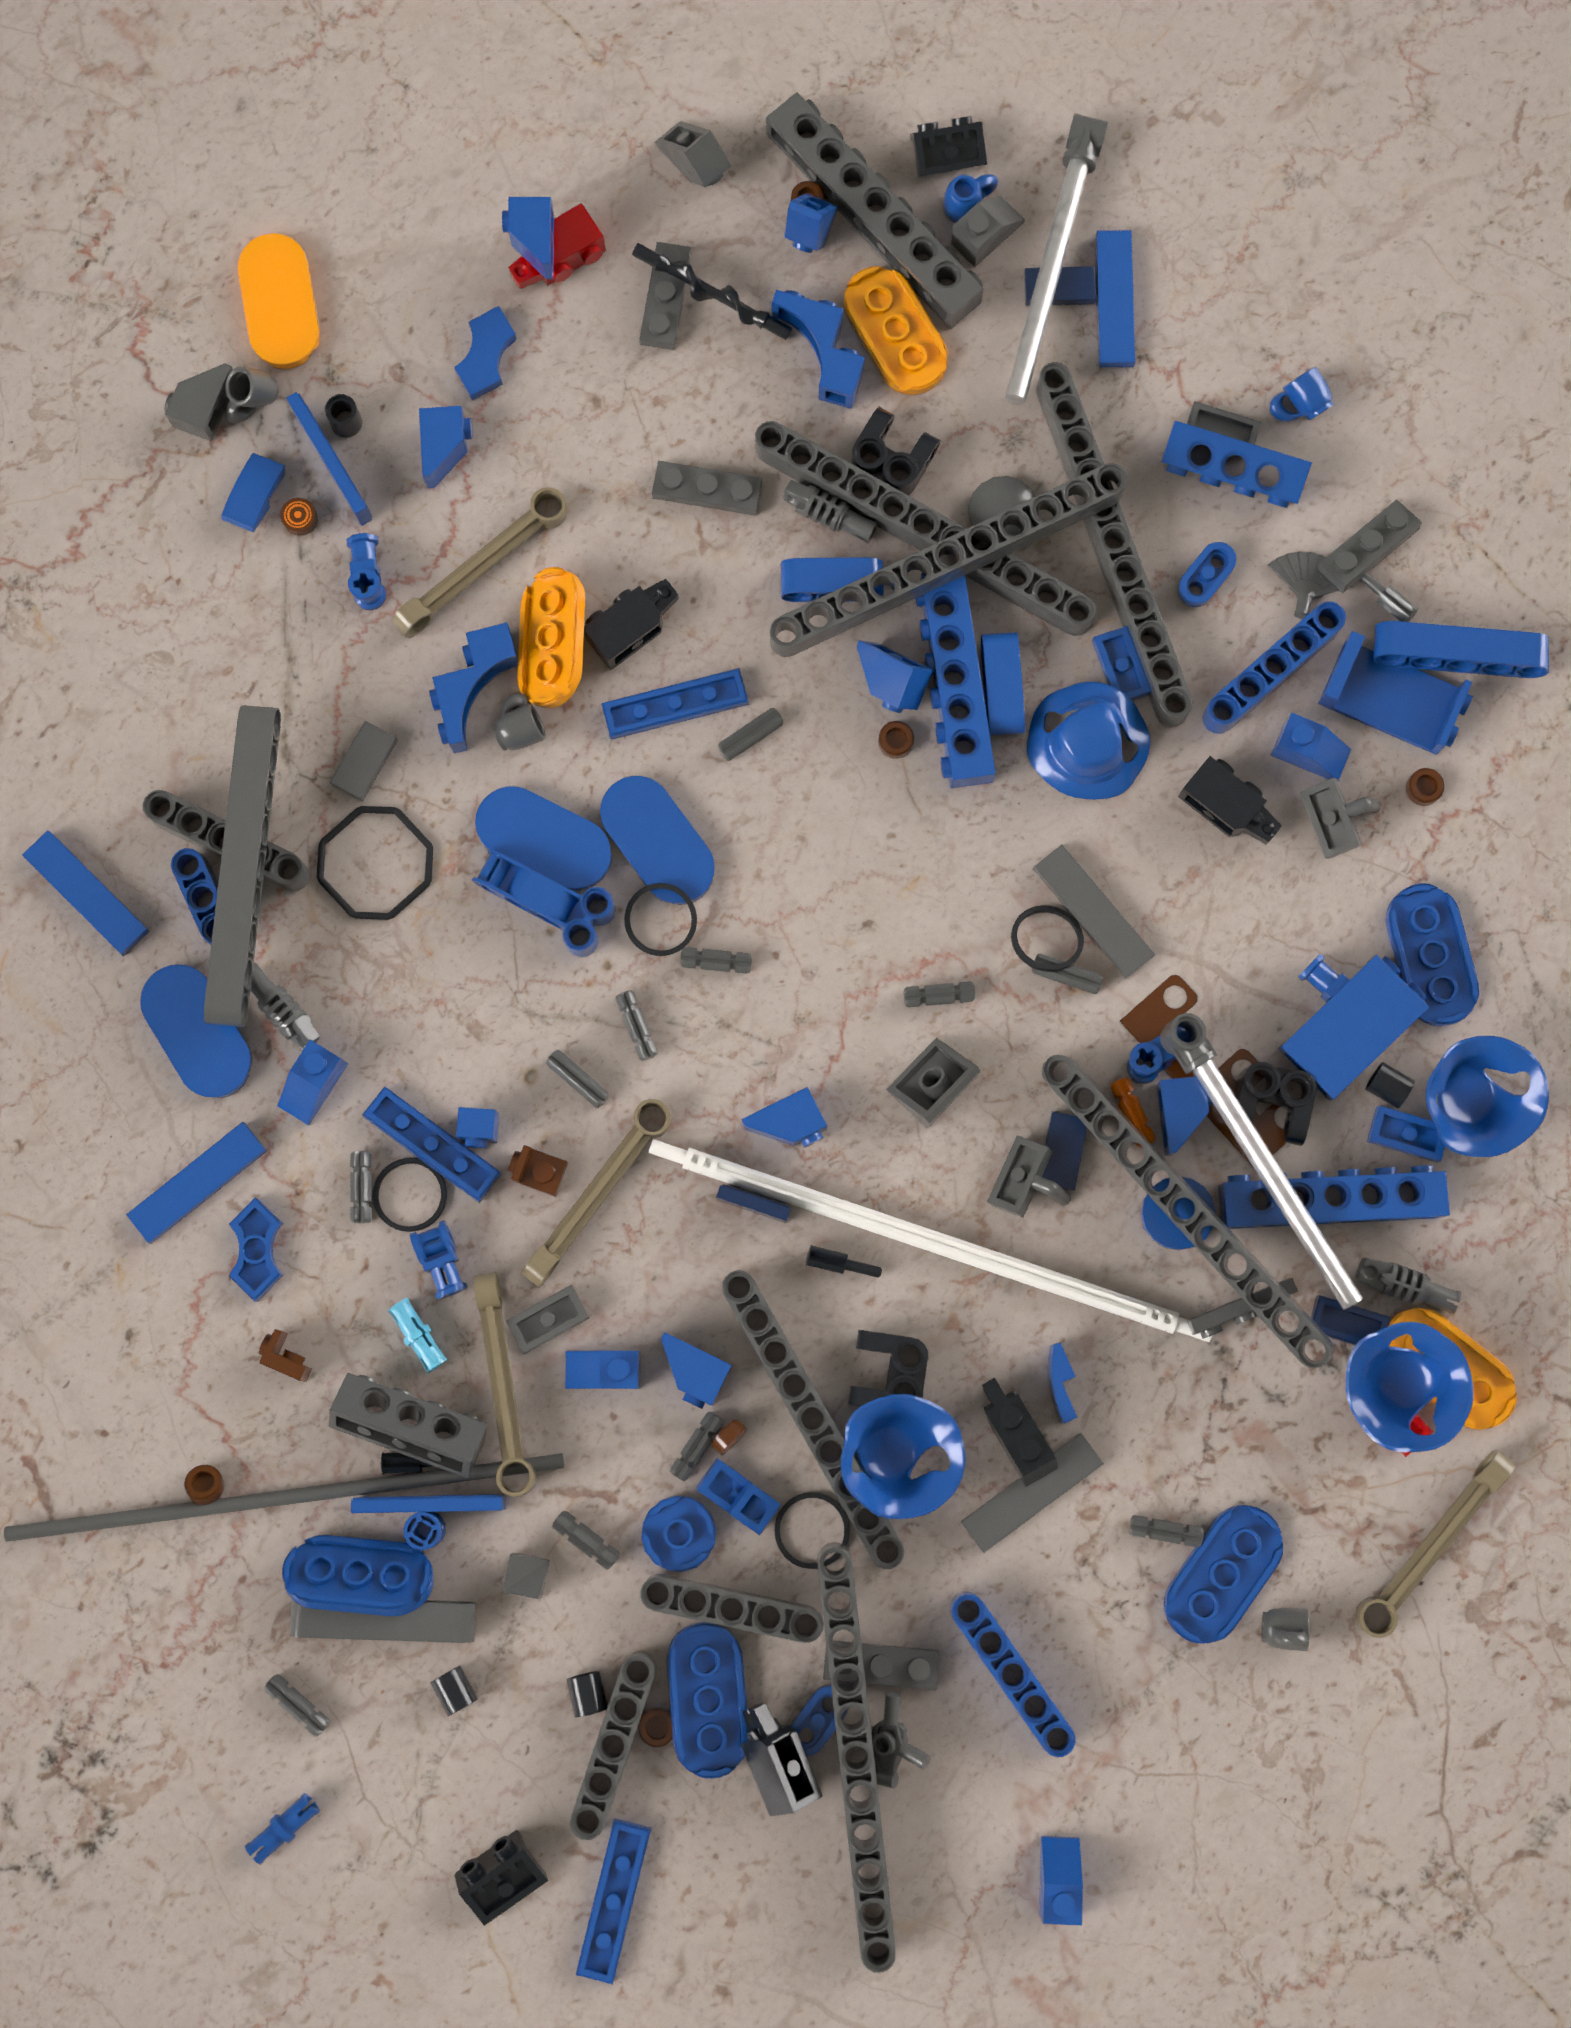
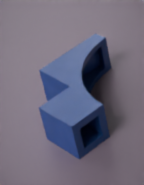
(821, 325)
(490, 654)

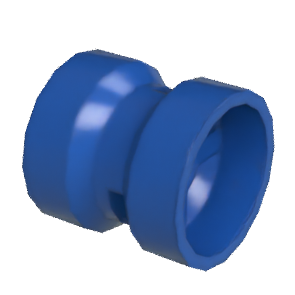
(430, 1527)

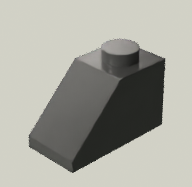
(694, 153)
(984, 228)
(199, 402)

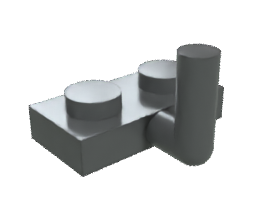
(1333, 817)
(1023, 1176)

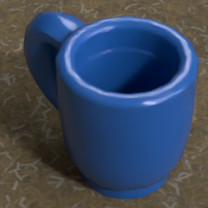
(965, 193)
(1308, 395)

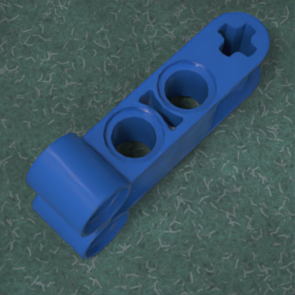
(546, 899)

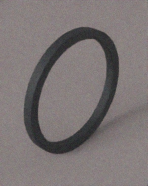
(1057, 911)
(637, 943)
(384, 1172)
(778, 1521)

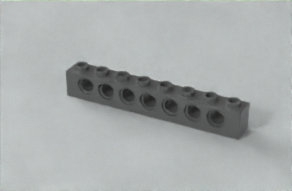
(802, 116)

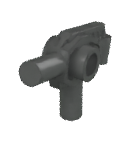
(891, 1744)

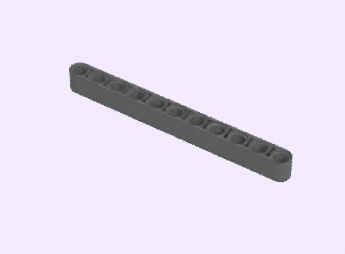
(914, 513)
(958, 546)
(1114, 560)
(1201, 1219)
(861, 1773)

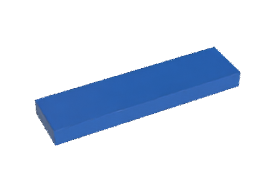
(1115, 298)
(329, 458)
(675, 703)
(85, 892)
(431, 1144)
(196, 1182)
(428, 1503)
(613, 1901)

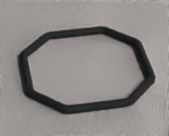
(345, 822)

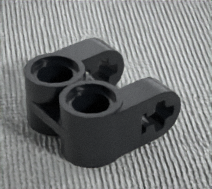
(888, 460)
(1275, 1093)
(897, 1371)

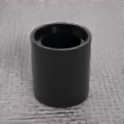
(338, 404)
(1390, 1085)
(454, 1690)
(587, 1694)

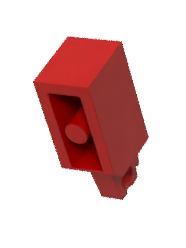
(575, 244)

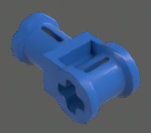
(365, 571)
(1323, 978)
(1156, 1054)
(439, 1257)

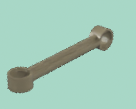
(418, 612)
(550, 1253)
(489, 1304)
(1487, 1479)

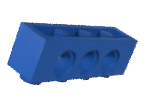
(1291, 469)

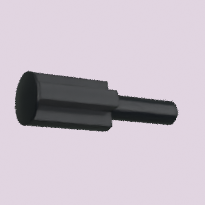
(838, 1262)
(400, 1463)

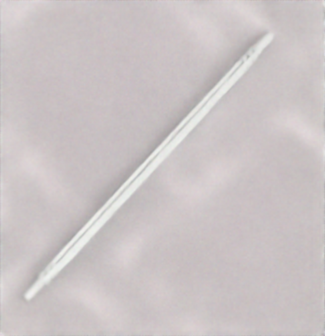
(925, 1238)

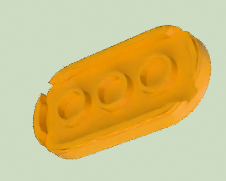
(278, 300)
(895, 330)
(551, 637)
(1492, 1393)

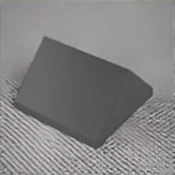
(933, 1082)

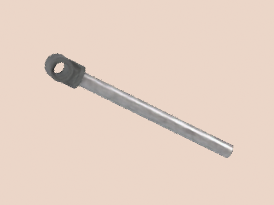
(1080, 159)
(1197, 1057)

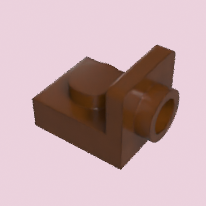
(537, 1170)
(288, 1363)

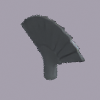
(1302, 576)

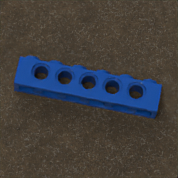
(978, 765)
(1429, 1198)

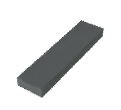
(1093, 911)
(1020, 1503)

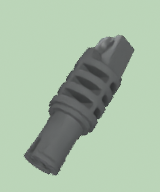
(828, 510)
(282, 1010)
(1406, 1284)

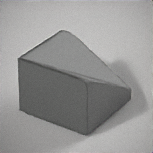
(526, 1575)

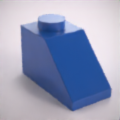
(809, 222)
(532, 230)
(443, 441)
(893, 676)
(1311, 747)
(310, 1081)
(1181, 1109)
(789, 1120)
(602, 1370)
(695, 1371)
(1060, 1881)

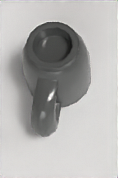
(248, 389)
(518, 727)
(1286, 1628)

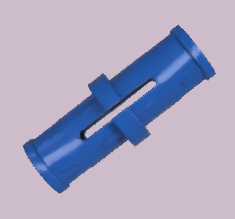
(282, 1828)

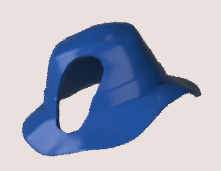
(1086, 749)
(1474, 1111)
(1394, 1383)
(888, 1443)

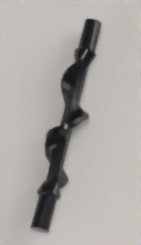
(703, 291)

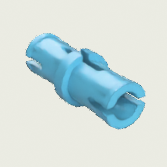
(417, 1335)

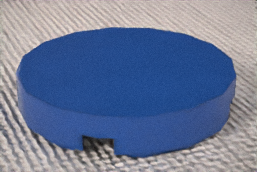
(1162, 1228)
(678, 1533)

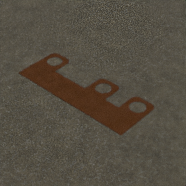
(1146, 1024)

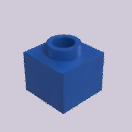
(477, 1126)

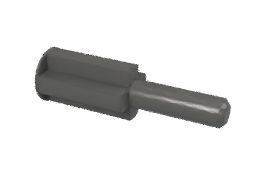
(1391, 599)

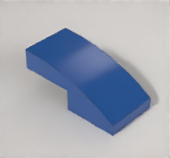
(252, 492)
(1058, 1372)
(738, 1496)

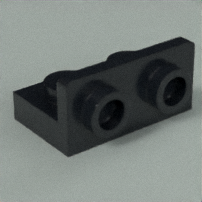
(949, 147)
(499, 1877)

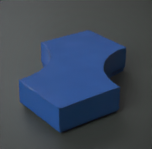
(489, 340)
(255, 1265)

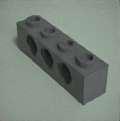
(417, 1441)

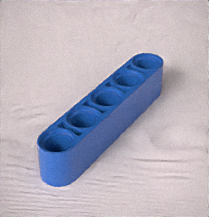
(1461, 649)
(1285, 656)
(1025, 1687)

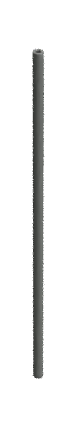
(272, 1499)

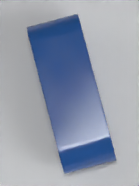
(814, 577)
(1003, 683)
(194, 886)

